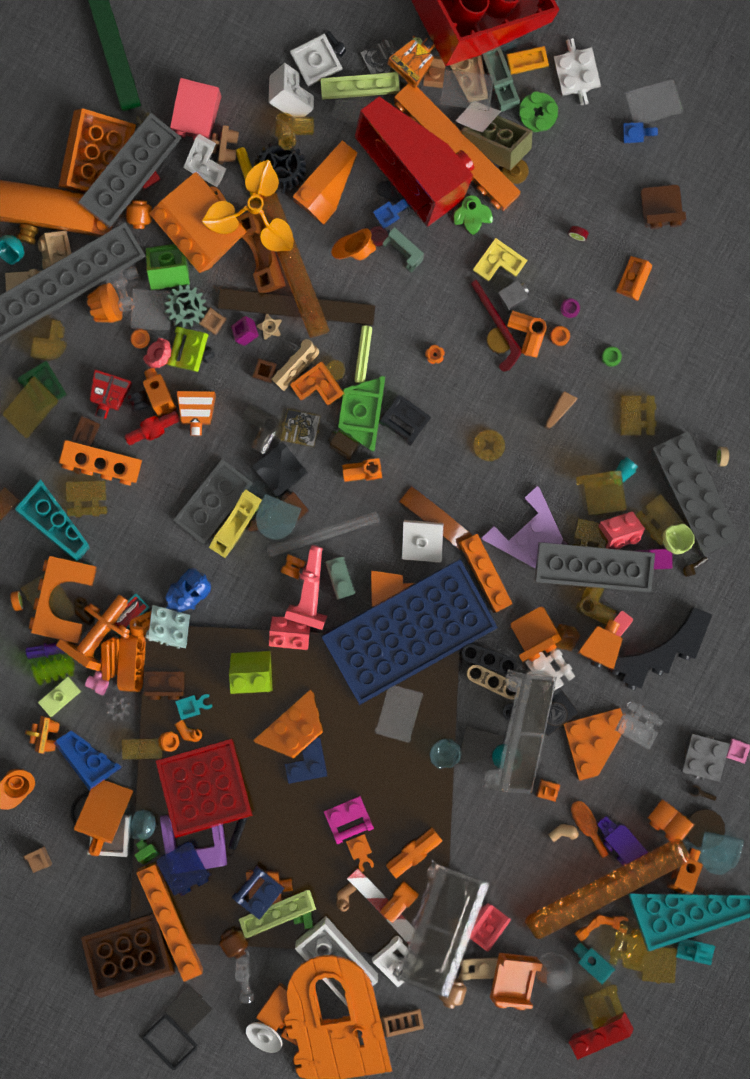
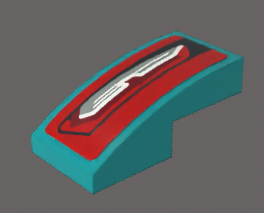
(135, 608)

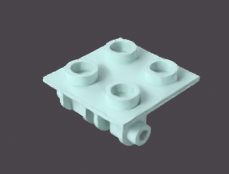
(168, 627)

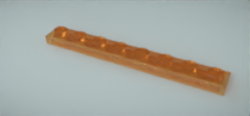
(297, 275)

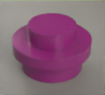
(570, 308)

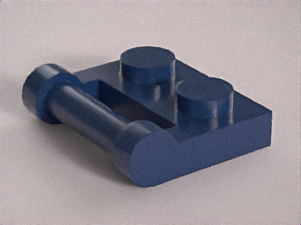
(264, 895)

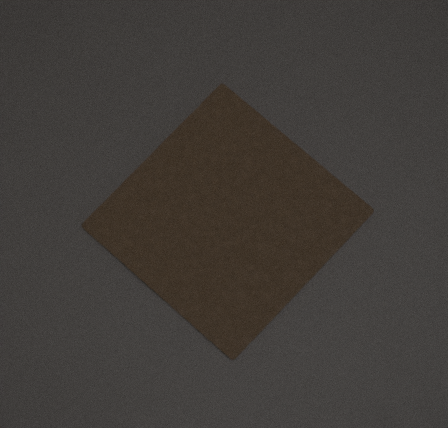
(288, 822)

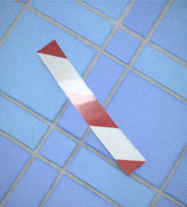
(378, 900)

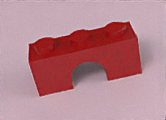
(609, 1033)

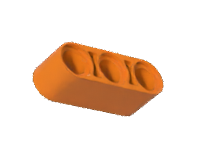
(131, 663)

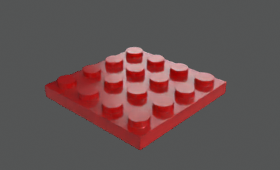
(203, 788)

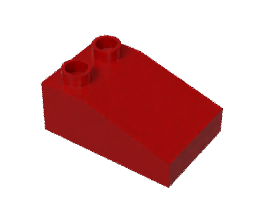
(476, 26)
(414, 160)

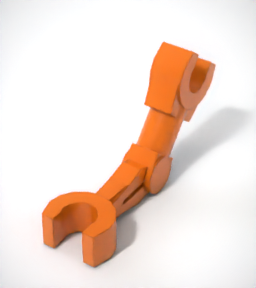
(584, 932)

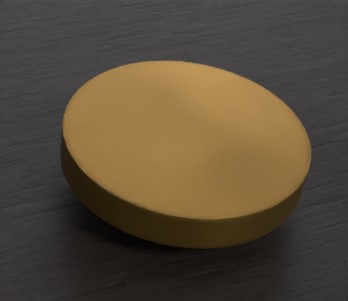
(518, 173)
(497, 342)

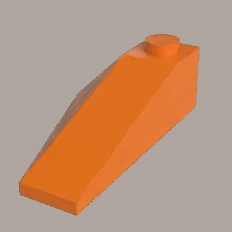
(326, 184)

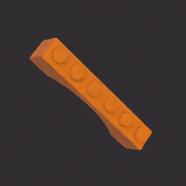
(169, 922)

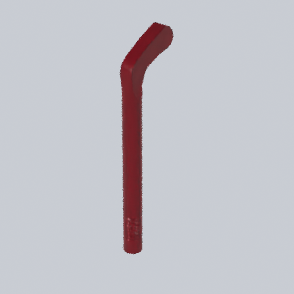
(516, 351)

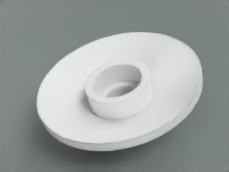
(264, 1037)

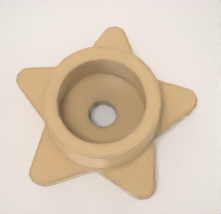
(269, 322)

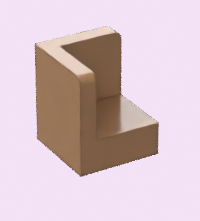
(38, 859)

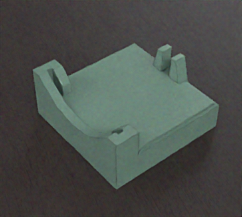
(405, 247)

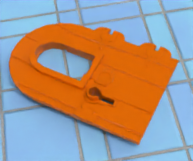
(330, 1045)

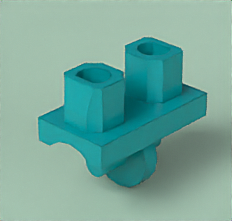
(695, 951)

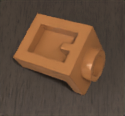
(435, 74)

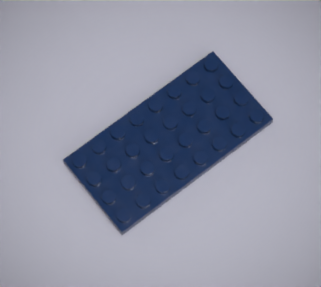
(409, 631)

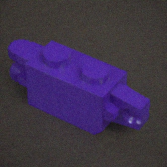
(621, 840)

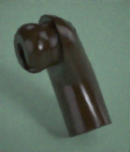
(80, 604)

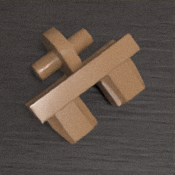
(224, 154)

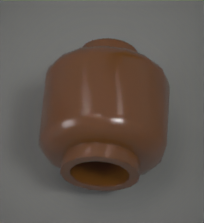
(233, 943)

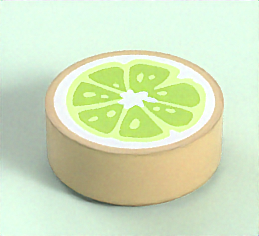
(722, 456)

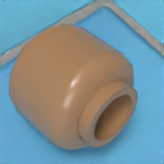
(456, 994)

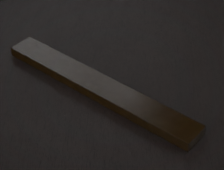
(287, 306)

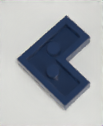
(311, 767)

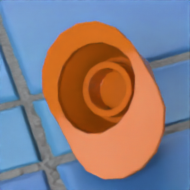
(356, 245)
(15, 788)

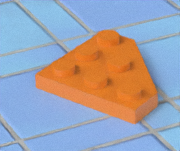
(592, 741)

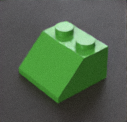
(166, 267)

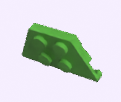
(362, 411)

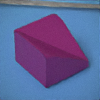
(244, 331)

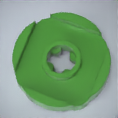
(527, 112)

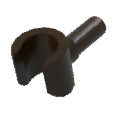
(689, 569)
(703, 794)

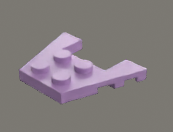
(525, 542)

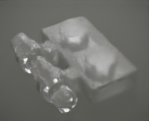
(637, 731)

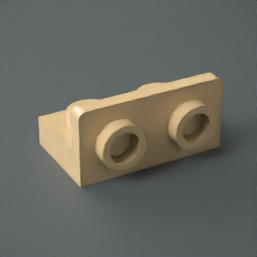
(53, 247)

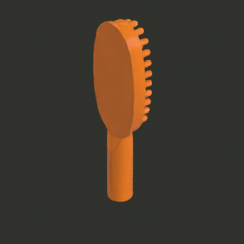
(587, 824)

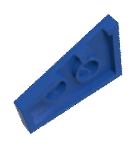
(86, 761)

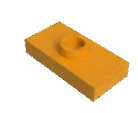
(527, 60)

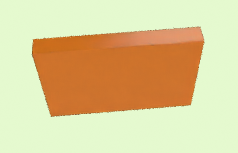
(103, 811)

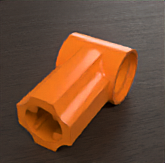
(402, 898)

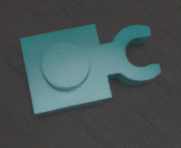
(190, 706)

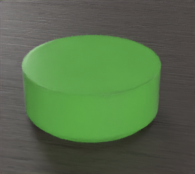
(611, 356)

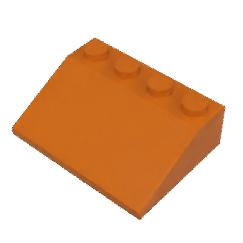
(91, 147)
(181, 219)

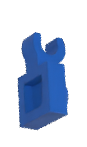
(635, 132)
(388, 214)

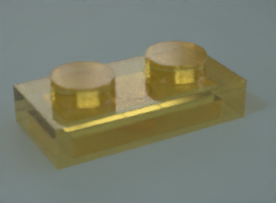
(141, 749)

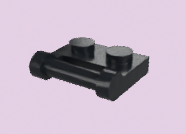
(408, 414)

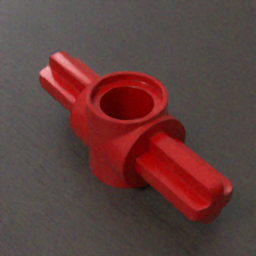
(152, 428)

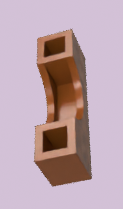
(267, 272)

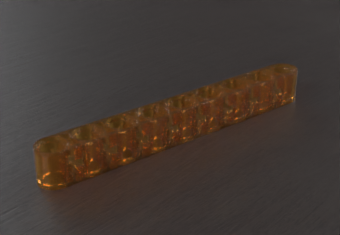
(608, 888)

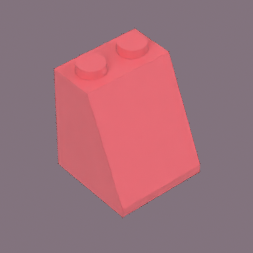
(195, 109)

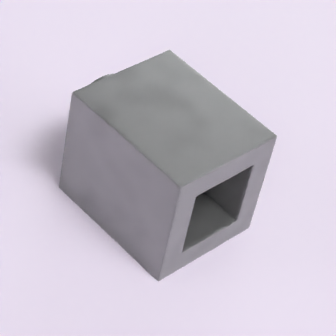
(513, 295)

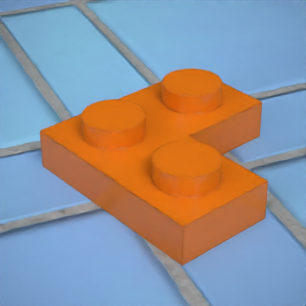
(317, 379)

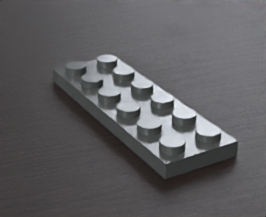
(129, 170)
(594, 567)

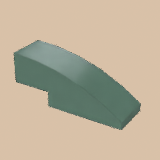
(503, 81)

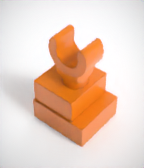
(548, 790)

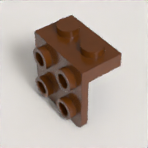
(662, 206)

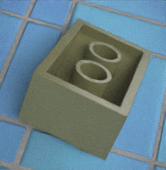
(502, 141)

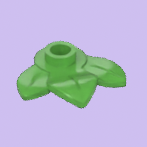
(472, 217)

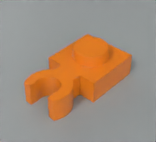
(359, 849)

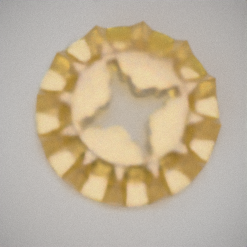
(479, 444)

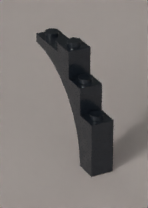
(685, 642)

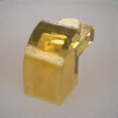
(50, 348)

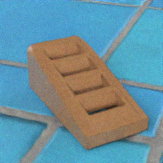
(563, 404)
(418, 1018)

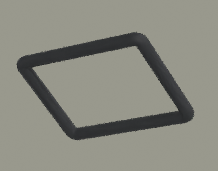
(158, 1052)

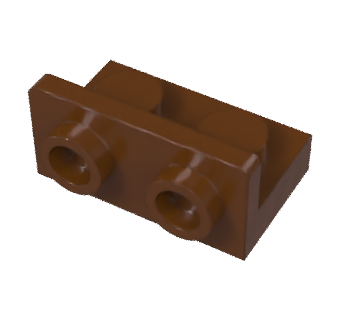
(164, 684)

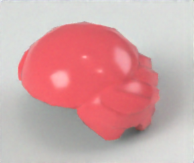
(158, 353)

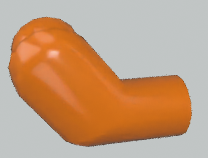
(188, 734)

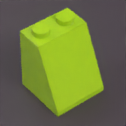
(250, 672)

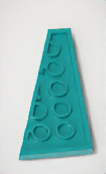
(676, 917)

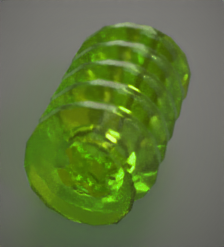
(53, 669)

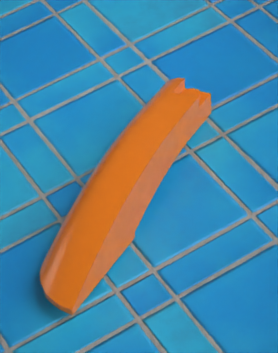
(47, 209)

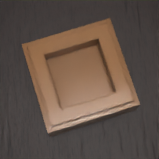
(213, 321)

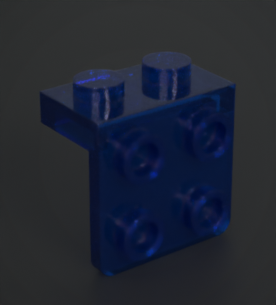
(183, 869)

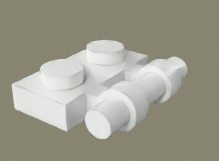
(543, 666)

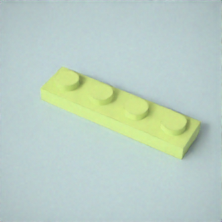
(360, 85)
(278, 914)

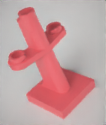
(306, 610)

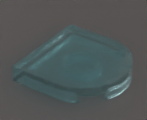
(276, 518)
(720, 852)

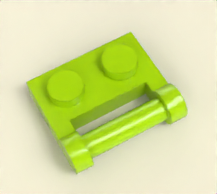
(192, 349)

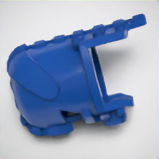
(188, 591)

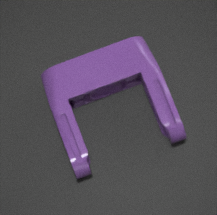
(210, 856)

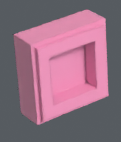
(738, 751)

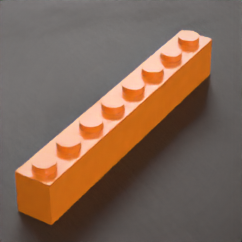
(486, 175)

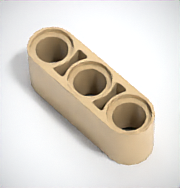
(483, 681)

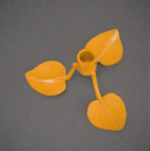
(260, 180)

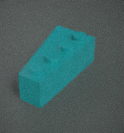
(48, 517)

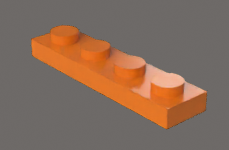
(485, 573)

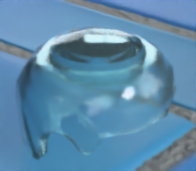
(445, 753)
(142, 825)

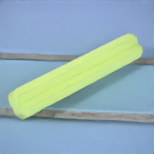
(363, 354)

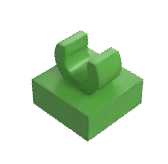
(146, 852)
(306, 919)

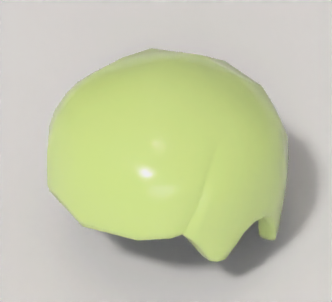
(678, 538)

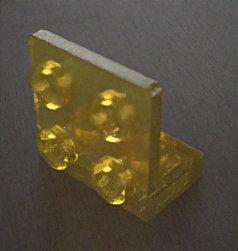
(603, 492)

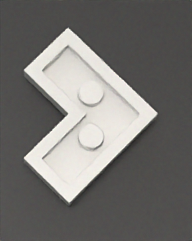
(200, 162)

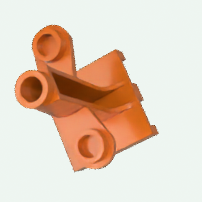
(85, 651)

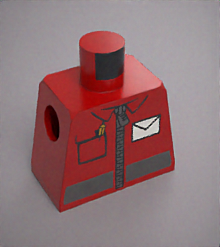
(108, 392)

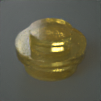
(336, 369)

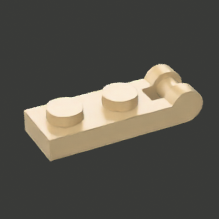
(296, 364)
(483, 968)

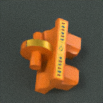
(42, 743)

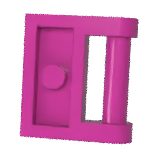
(346, 813)

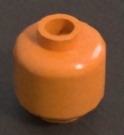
(138, 214)

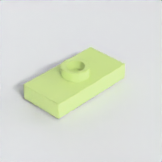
(59, 697)

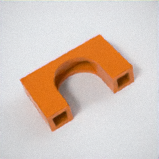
(58, 572)

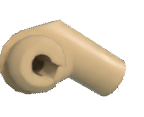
(564, 830)

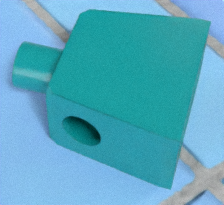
(602, 968)

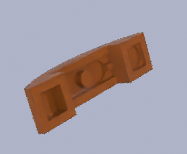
(430, 512)

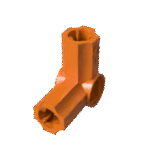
(533, 339)
(367, 470)

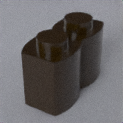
(343, 444)

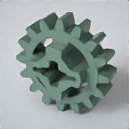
(181, 313)

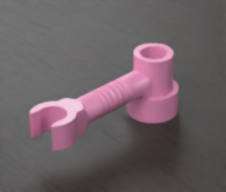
(97, 683)

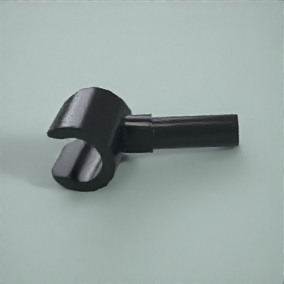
(339, 49)

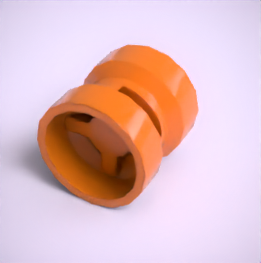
(292, 571)

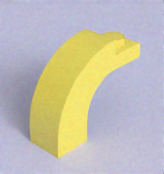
(235, 524)

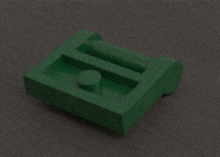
(47, 377)

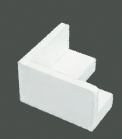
(287, 94)
(121, 842)

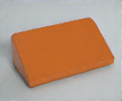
(634, 278)

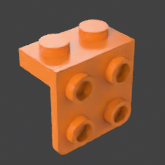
(535, 634)

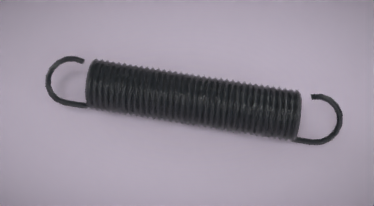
(237, 834)

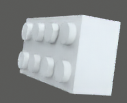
(328, 940)

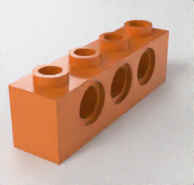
(130, 464)

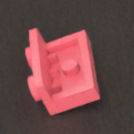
(622, 530)
(288, 634)
(488, 926)

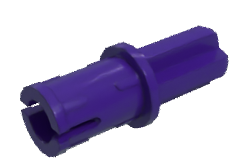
(43, 650)

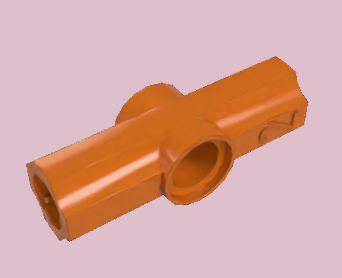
(414, 853)

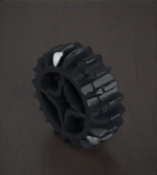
(285, 176)

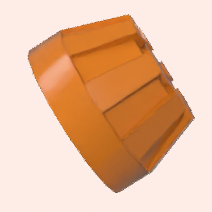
(104, 304)

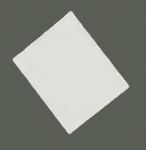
(477, 119)

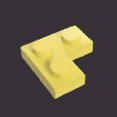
(499, 256)

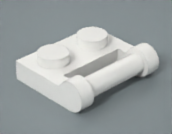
(385, 958)

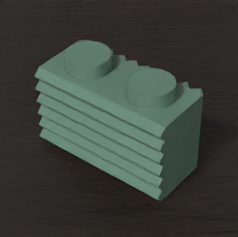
(340, 577)

